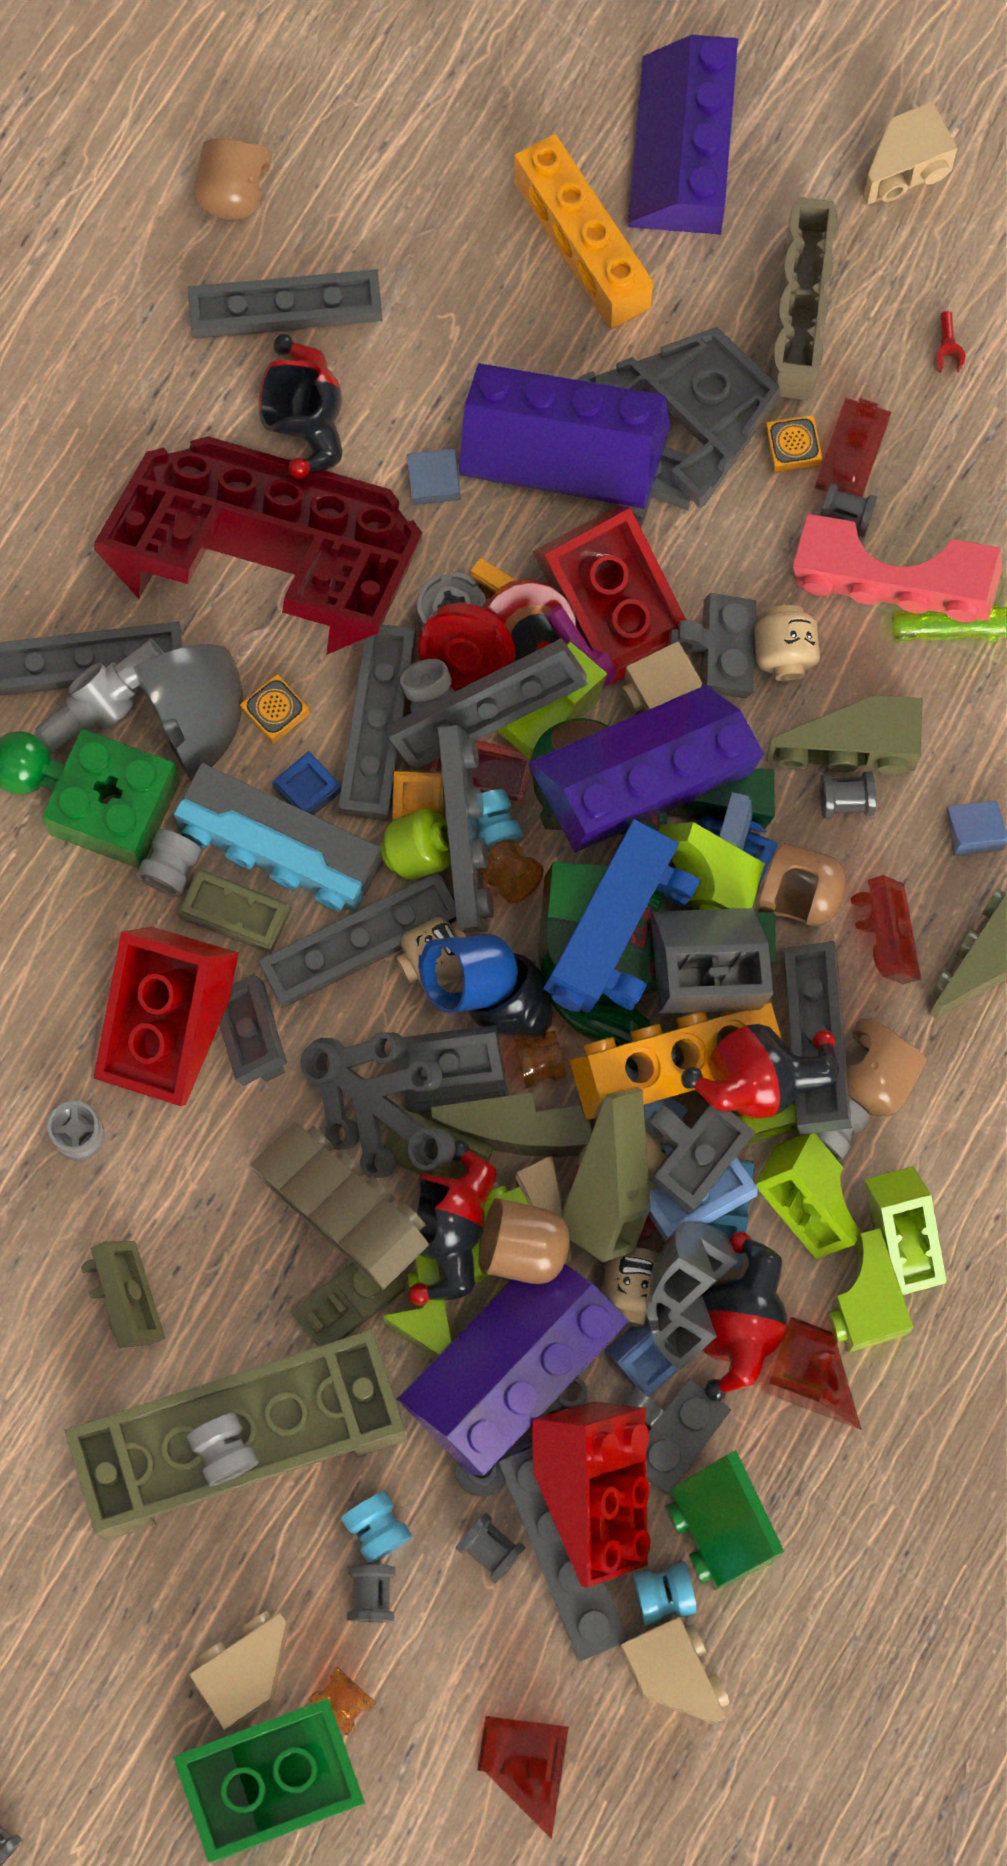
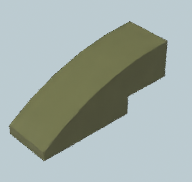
(515, 1126)

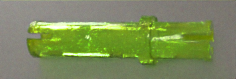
(939, 626)

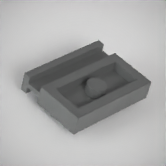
(468, 1062)

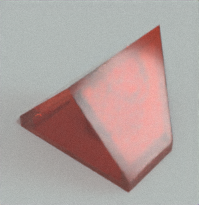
(812, 1373)
(526, 1764)

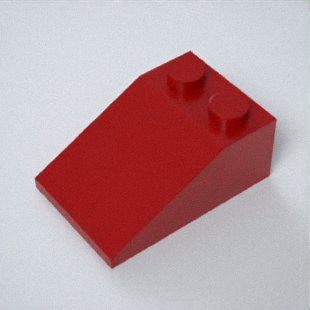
(613, 587)
(163, 1012)

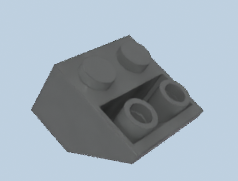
(710, 961)

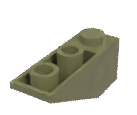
(867, 734)
(982, 964)
(612, 1184)

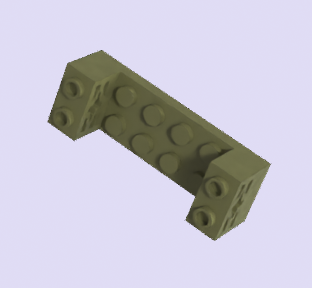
(288, 1414)

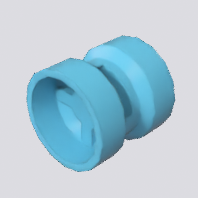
(496, 821)
(376, 1527)
(652, 1593)

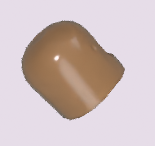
(230, 178)
(803, 886)
(886, 1073)
(529, 1242)

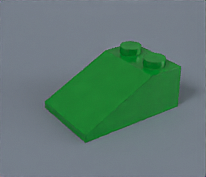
(723, 1523)
(268, 1780)

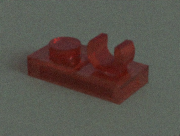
(853, 447)
(890, 920)

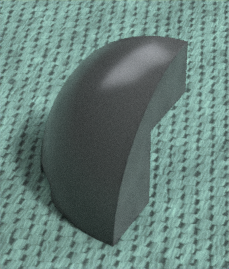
(196, 700)
(683, 1271)

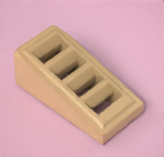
(542, 1188)

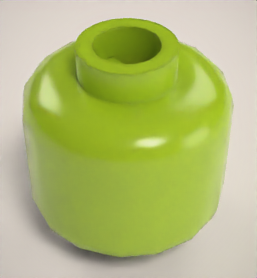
(417, 844)

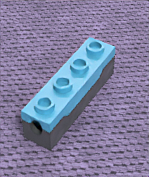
(278, 838)

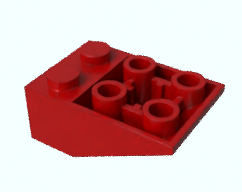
(596, 1486)

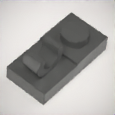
(251, 1033)

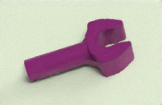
(569, 633)

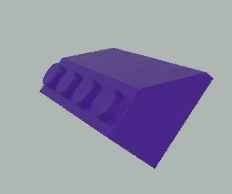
(684, 135)
(563, 435)
(646, 765)
(510, 1366)

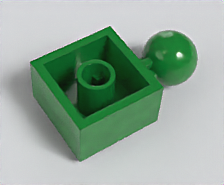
(92, 773)

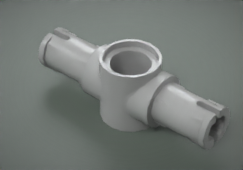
(97, 697)

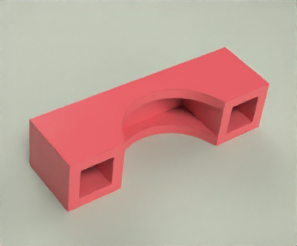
(954, 582)

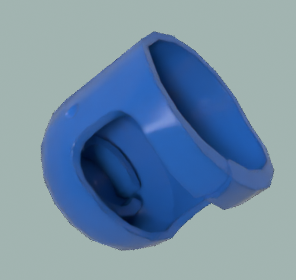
(486, 967)

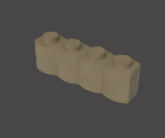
(804, 297)
(340, 1204)

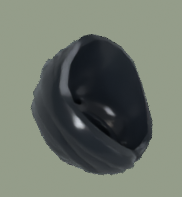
(526, 1010)

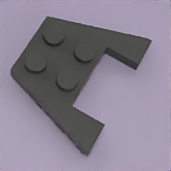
(712, 393)

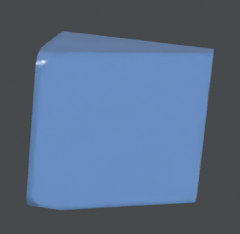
(976, 828)
(640, 1359)

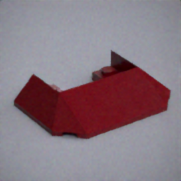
(326, 529)

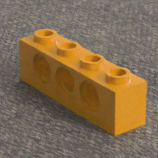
(583, 231)
(603, 1066)

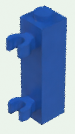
(611, 917)

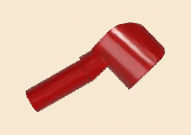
(948, 344)

